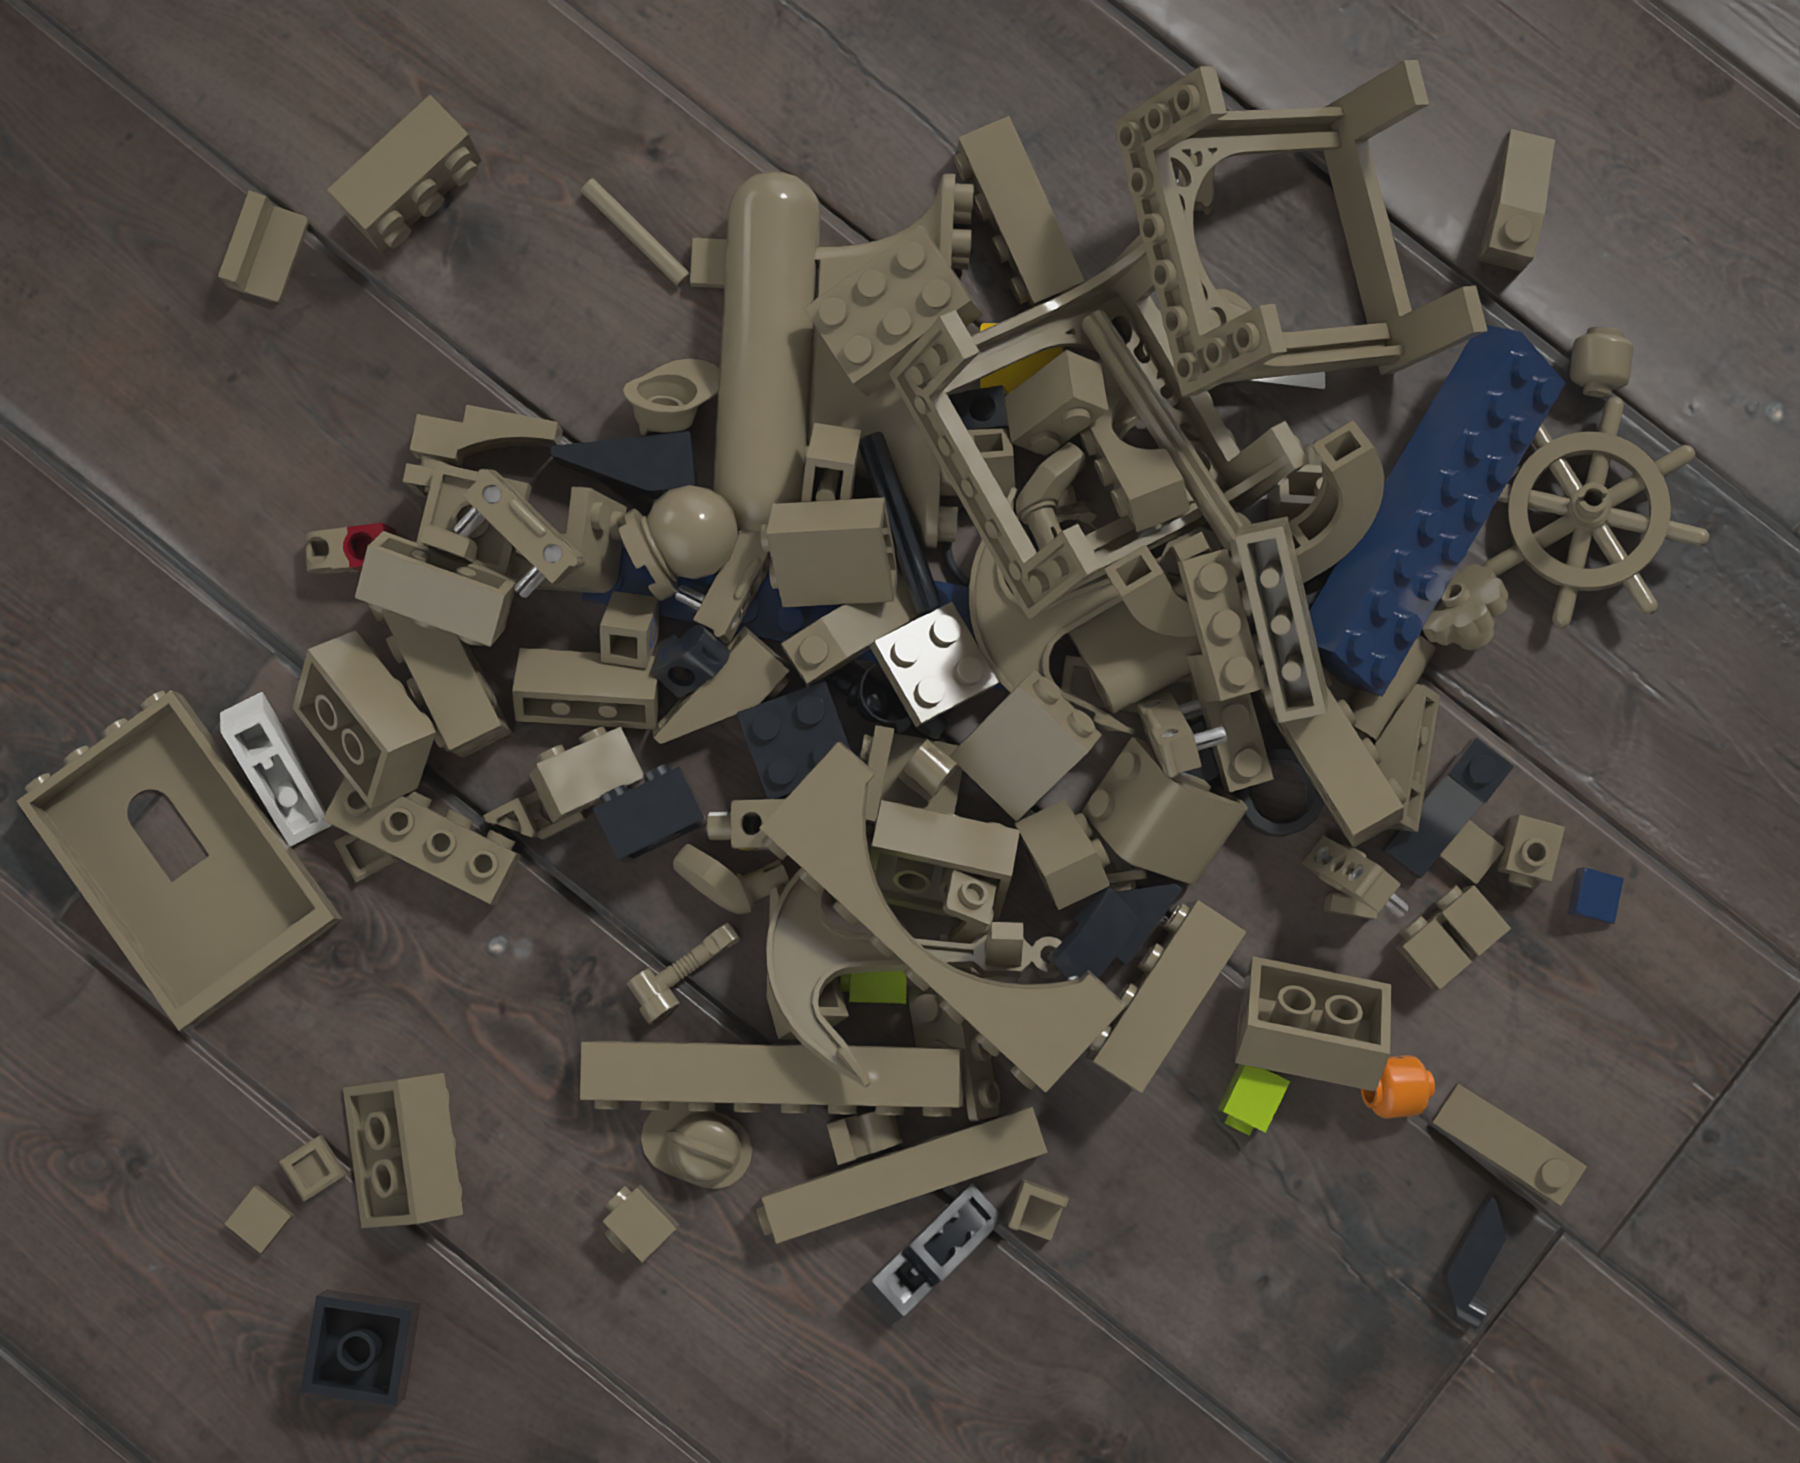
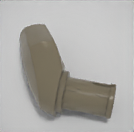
(1044, 489)
(722, 885)

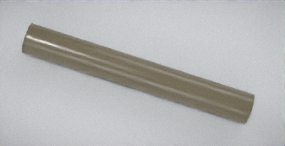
(635, 232)

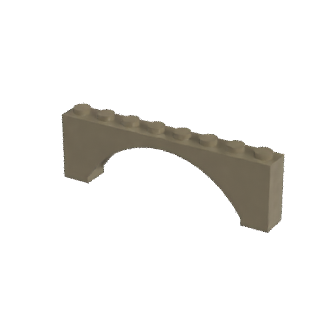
(1032, 1024)

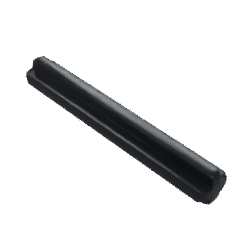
(903, 530)

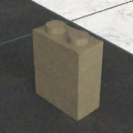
(831, 552)
(1026, 745)

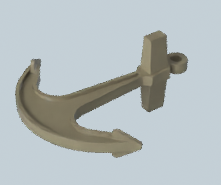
(1020, 645)
(810, 952)

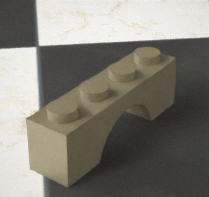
(1143, 480)

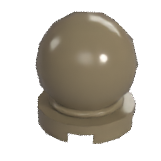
(684, 536)

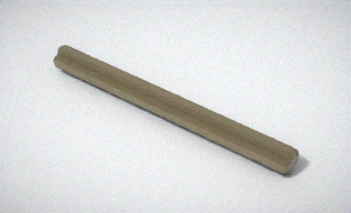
(1162, 426)

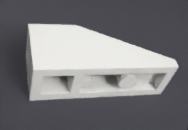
(273, 768)

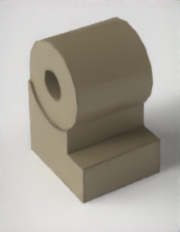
(928, 771)
(862, 1135)

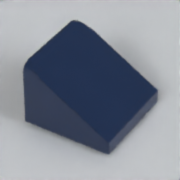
(1595, 895)

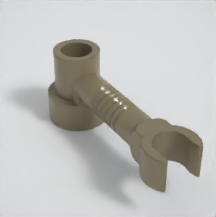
(654, 991)

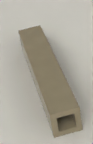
(901, 1174)

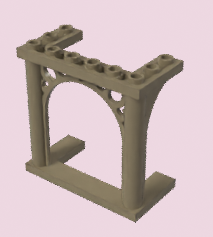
(1194, 121)
(951, 359)

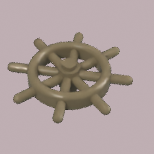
(1590, 513)

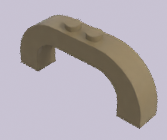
(1321, 534)

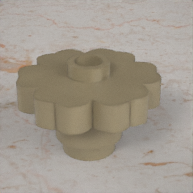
(1467, 609)

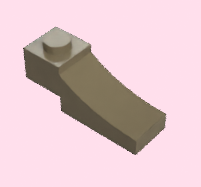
(479, 432)

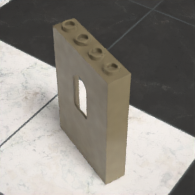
(219, 921)

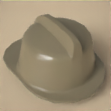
(671, 394)
(697, 1145)

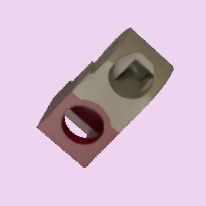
(341, 548)

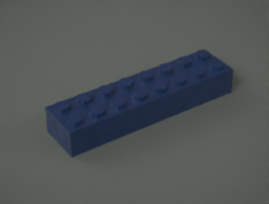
(1433, 507)

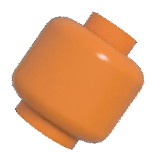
(1402, 1089)

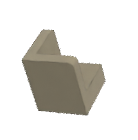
(1036, 1209)

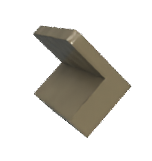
(263, 249)

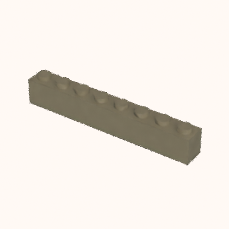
(769, 1075)

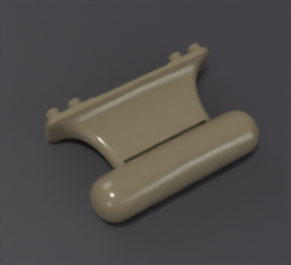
(781, 372)

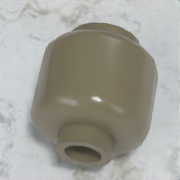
(1601, 361)

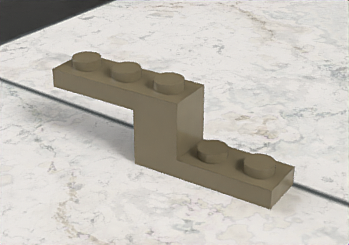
(1225, 668)

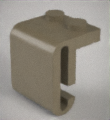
(595, 534)
(1161, 819)

